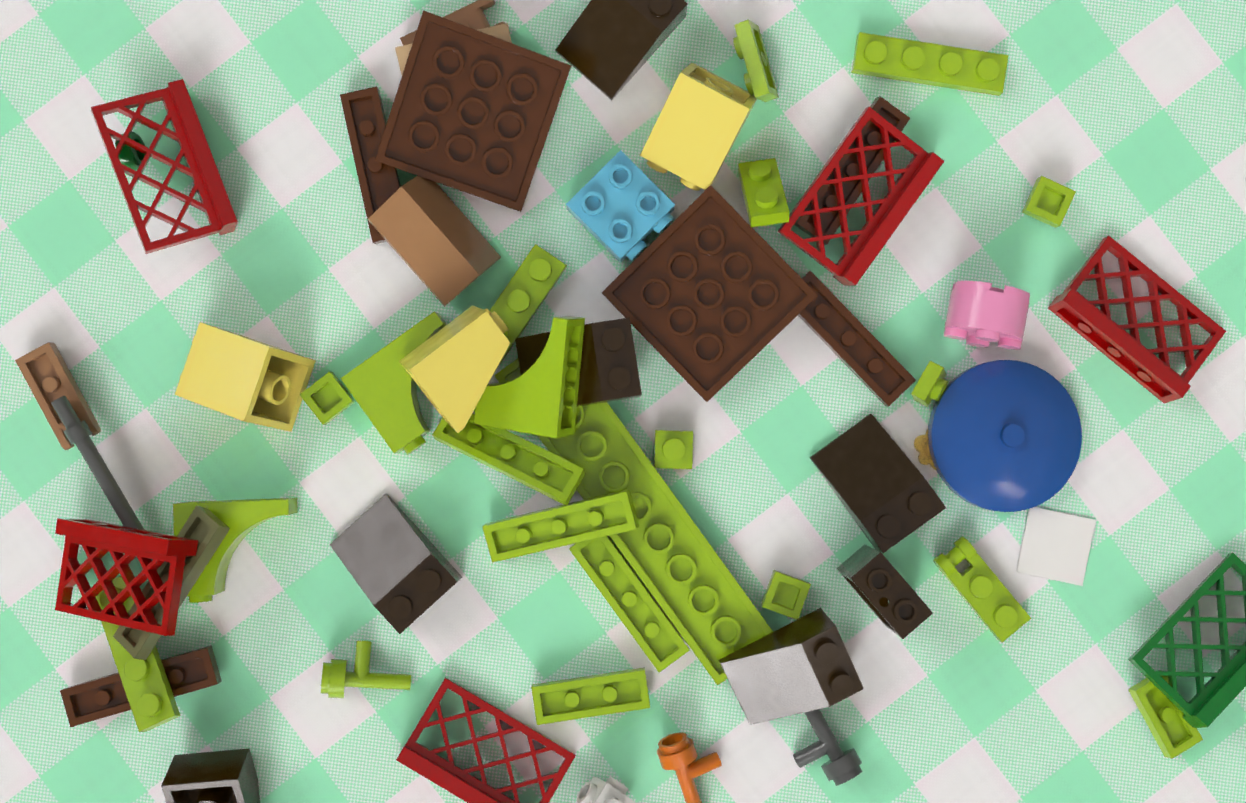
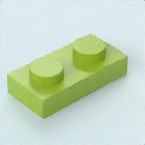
(751, 48)
(763, 192)
(1164, 719)

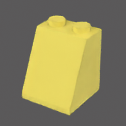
(697, 127)
(459, 363)
(244, 378)

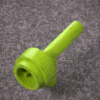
(336, 677)

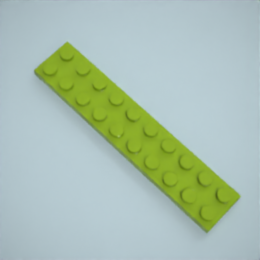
(667, 545)

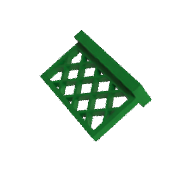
(1229, 679)

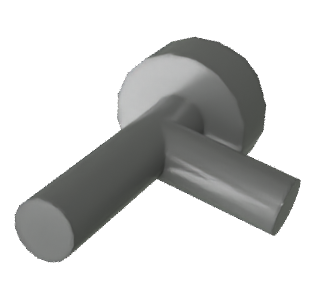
(842, 765)

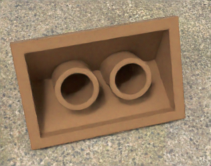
(434, 238)

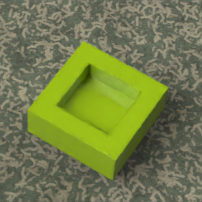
(1048, 201)
(930, 385)
(327, 398)
(673, 449)
(785, 594)

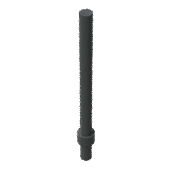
(79, 434)

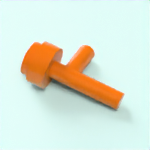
(679, 754)

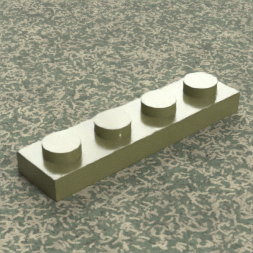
(209, 532)

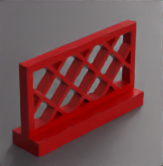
(195, 152)
(888, 214)
(1126, 348)
(132, 543)
(459, 780)

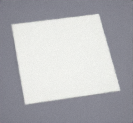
(1056, 546)

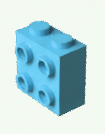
(622, 208)

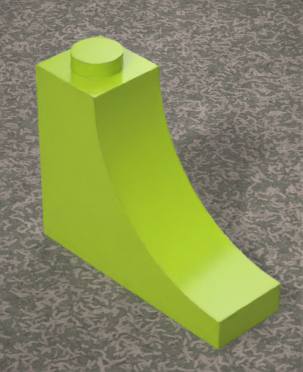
(390, 393)
(546, 394)
(241, 518)

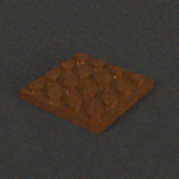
(472, 111)
(709, 293)

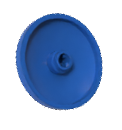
(1005, 436)

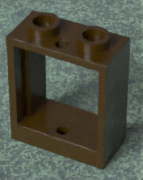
(884, 591)

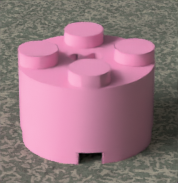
(987, 314)

